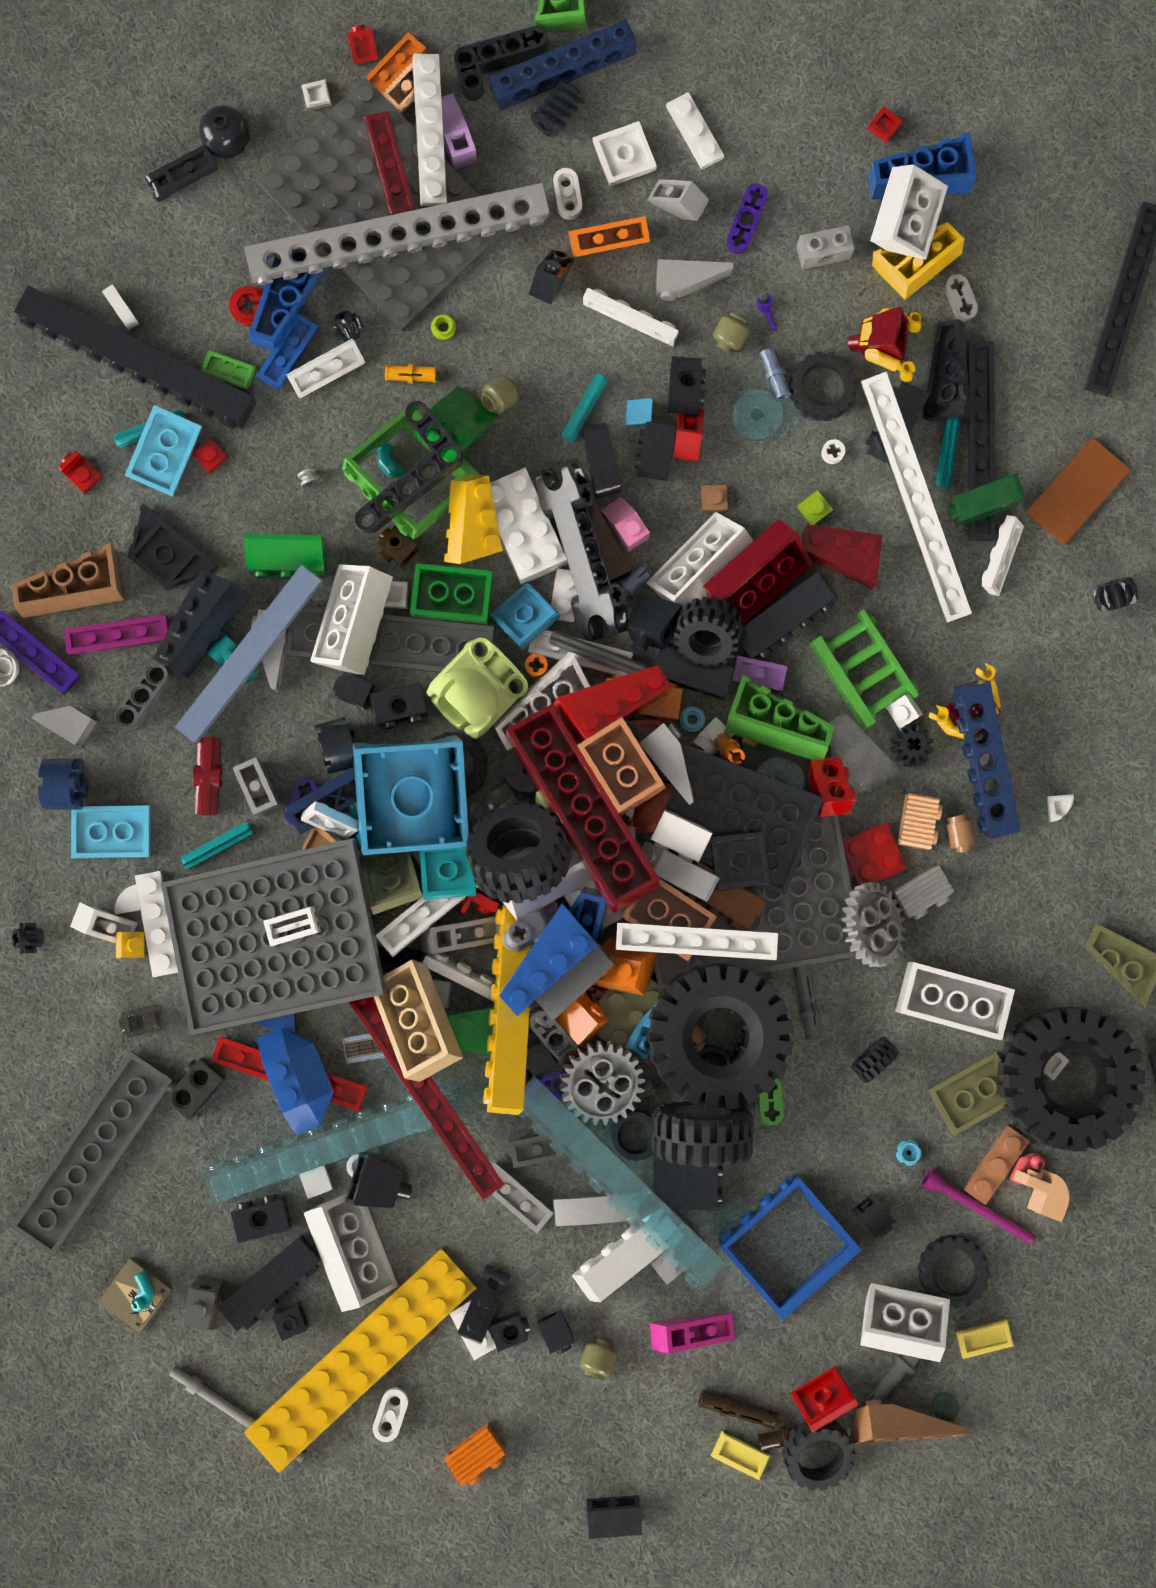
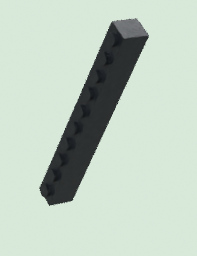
(135, 358)

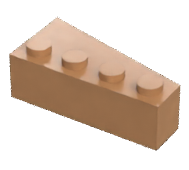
(72, 585)

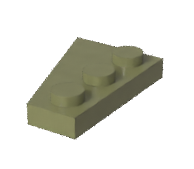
(1125, 960)

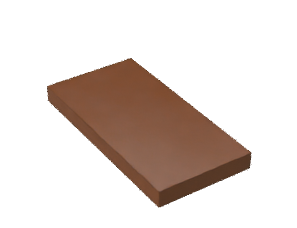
(1077, 491)

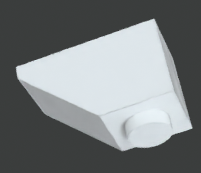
(100, 923)

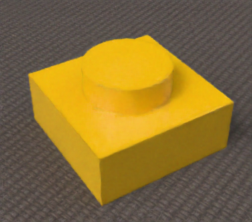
(129, 944)

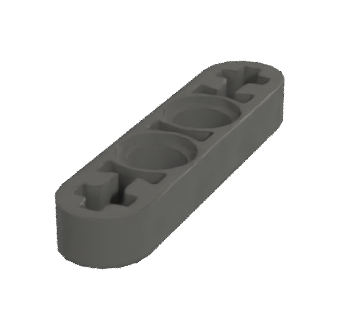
(563, 1047)

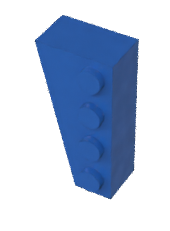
(281, 303)
(551, 956)

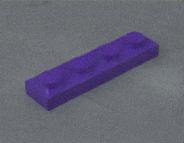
(36, 655)

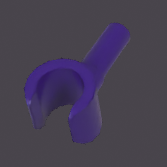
(766, 308)

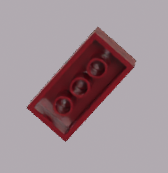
(761, 571)

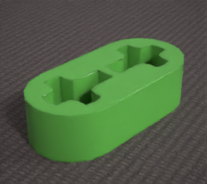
(777, 1101)

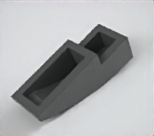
(575, 982)

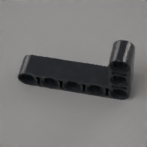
(415, 474)

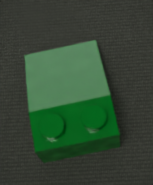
(463, 420)

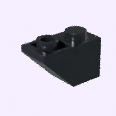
(551, 276)

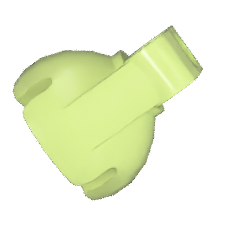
(476, 688)

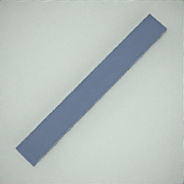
(248, 654)

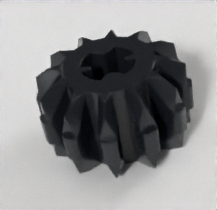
(1115, 594)
(913, 755)

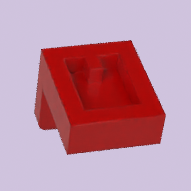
(362, 44)
(79, 471)
(482, 902)

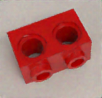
(831, 787)

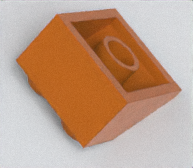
(631, 969)

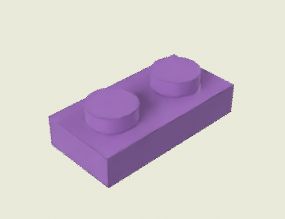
(760, 672)

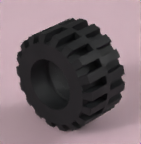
(710, 616)

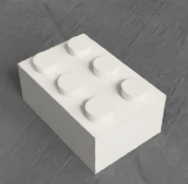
(905, 1322)

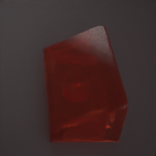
(649, 812)

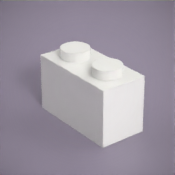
(681, 836)

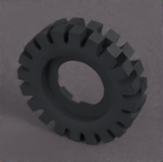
(1116, 1085)

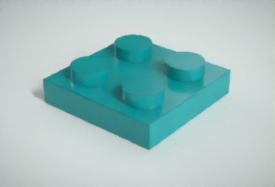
(446, 874)

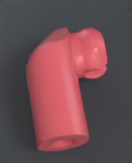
(1030, 1161)

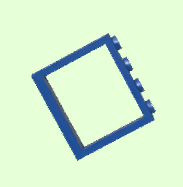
(818, 1277)

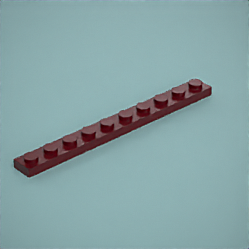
(435, 1108)

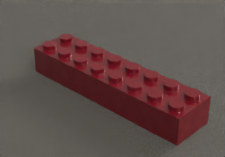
(583, 808)

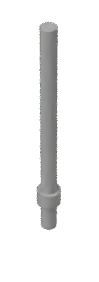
(195, 1385)

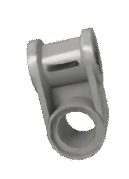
(527, 928)

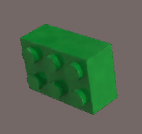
(451, 594)

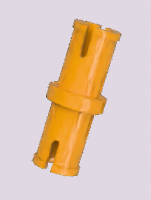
(393, 373)

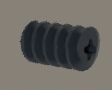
(556, 107)

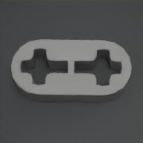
(966, 296)

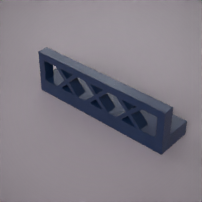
(319, 793)

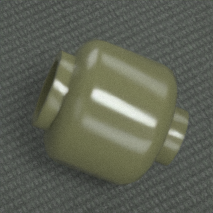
(731, 332)
(499, 394)
(598, 1360)

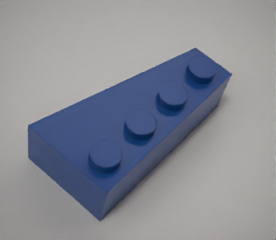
(948, 162)

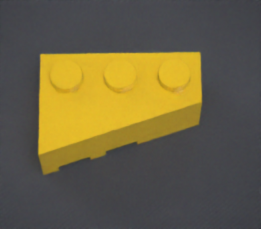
(909, 273)

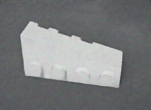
(559, 680)
(615, 1265)

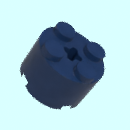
(62, 784)

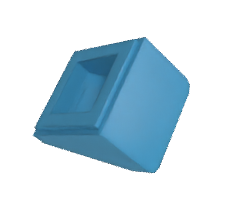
(638, 412)

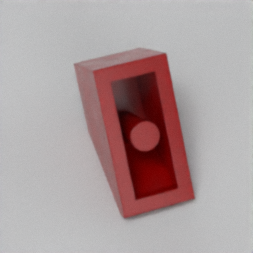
(688, 436)

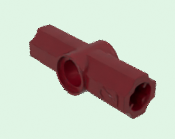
(207, 776)

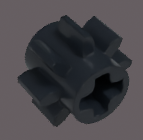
(346, 326)
(27, 938)

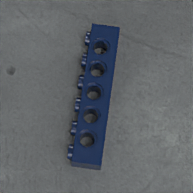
(563, 63)
(1006, 819)

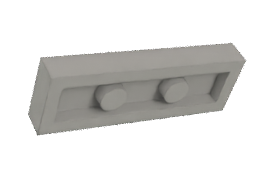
(521, 1201)

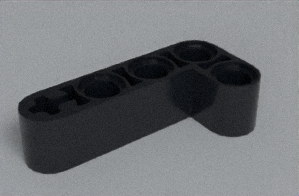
(503, 57)

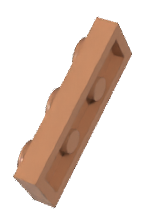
(996, 1165)

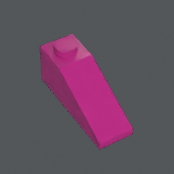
(691, 1332)

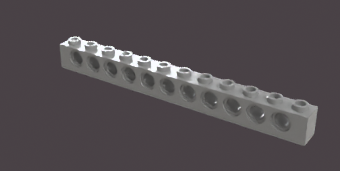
(530, 196)

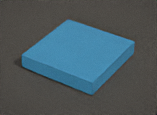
(525, 615)

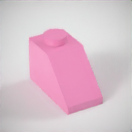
(625, 524)

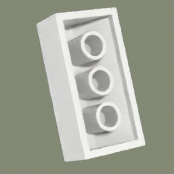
(699, 560)
(352, 618)
(350, 1252)

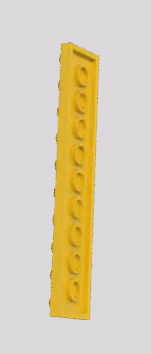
(359, 1360)

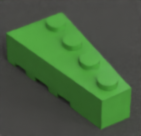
(562, 15)
(777, 723)

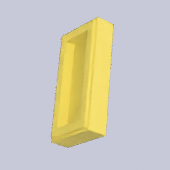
(984, 1338)
(740, 1455)

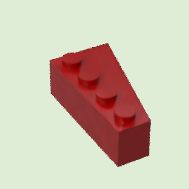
(602, 704)

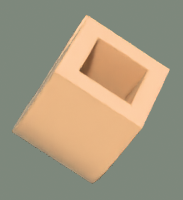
(1049, 1193)

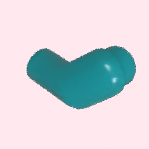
(386, 464)
(145, 1294)

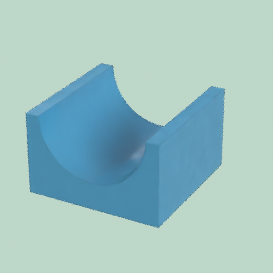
(411, 796)

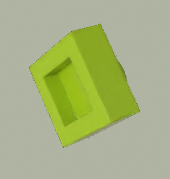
(815, 508)

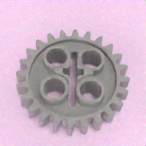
(866, 909)
(586, 1100)

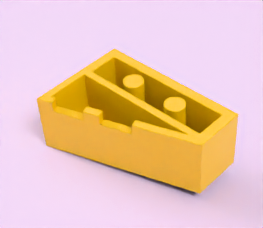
(472, 520)

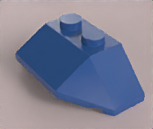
(296, 1078)

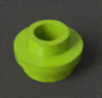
(443, 319)

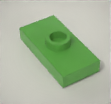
(229, 370)

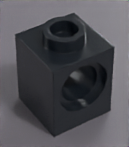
(353, 690)
(291, 1321)
(556, 1332)
(504, 1341)

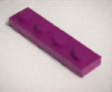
(116, 634)

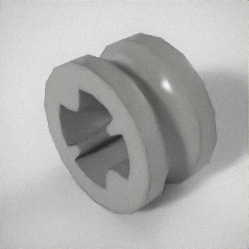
(309, 477)

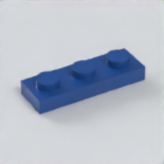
(287, 352)

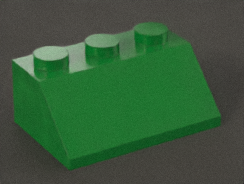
(285, 554)

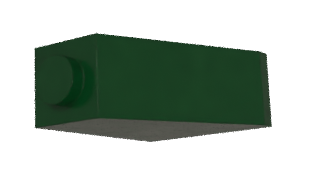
(986, 500)

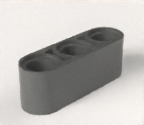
(131, 702)

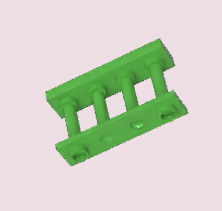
(851, 691)

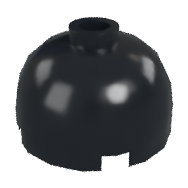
(224, 131)

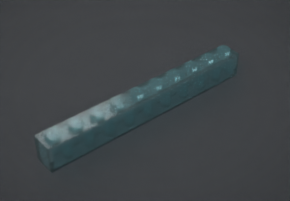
(319, 1147)
(621, 1185)

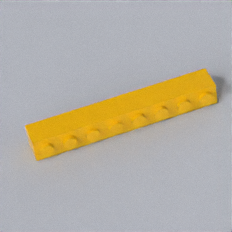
(509, 1032)

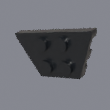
(165, 552)

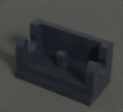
(614, 1517)

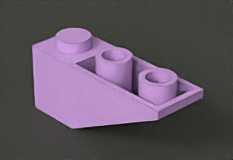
(456, 134)

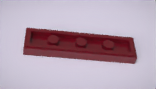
(389, 163)

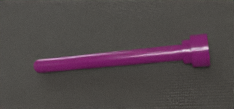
(934, 1181)

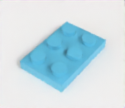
(163, 451)
(111, 832)

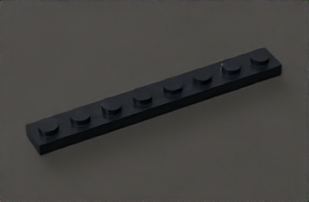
(1124, 302)
(981, 429)

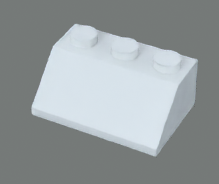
(909, 212)

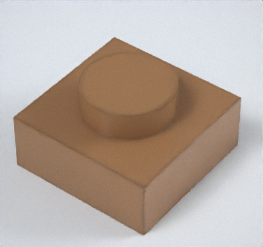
(714, 498)

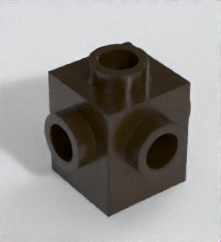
(399, 554)

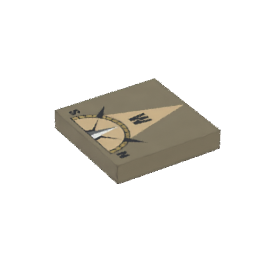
(124, 1290)

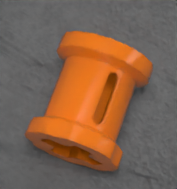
(531, 661)

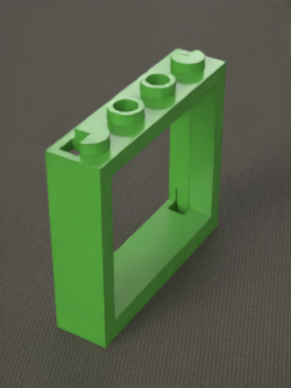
(371, 488)

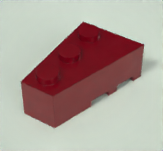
(845, 552)

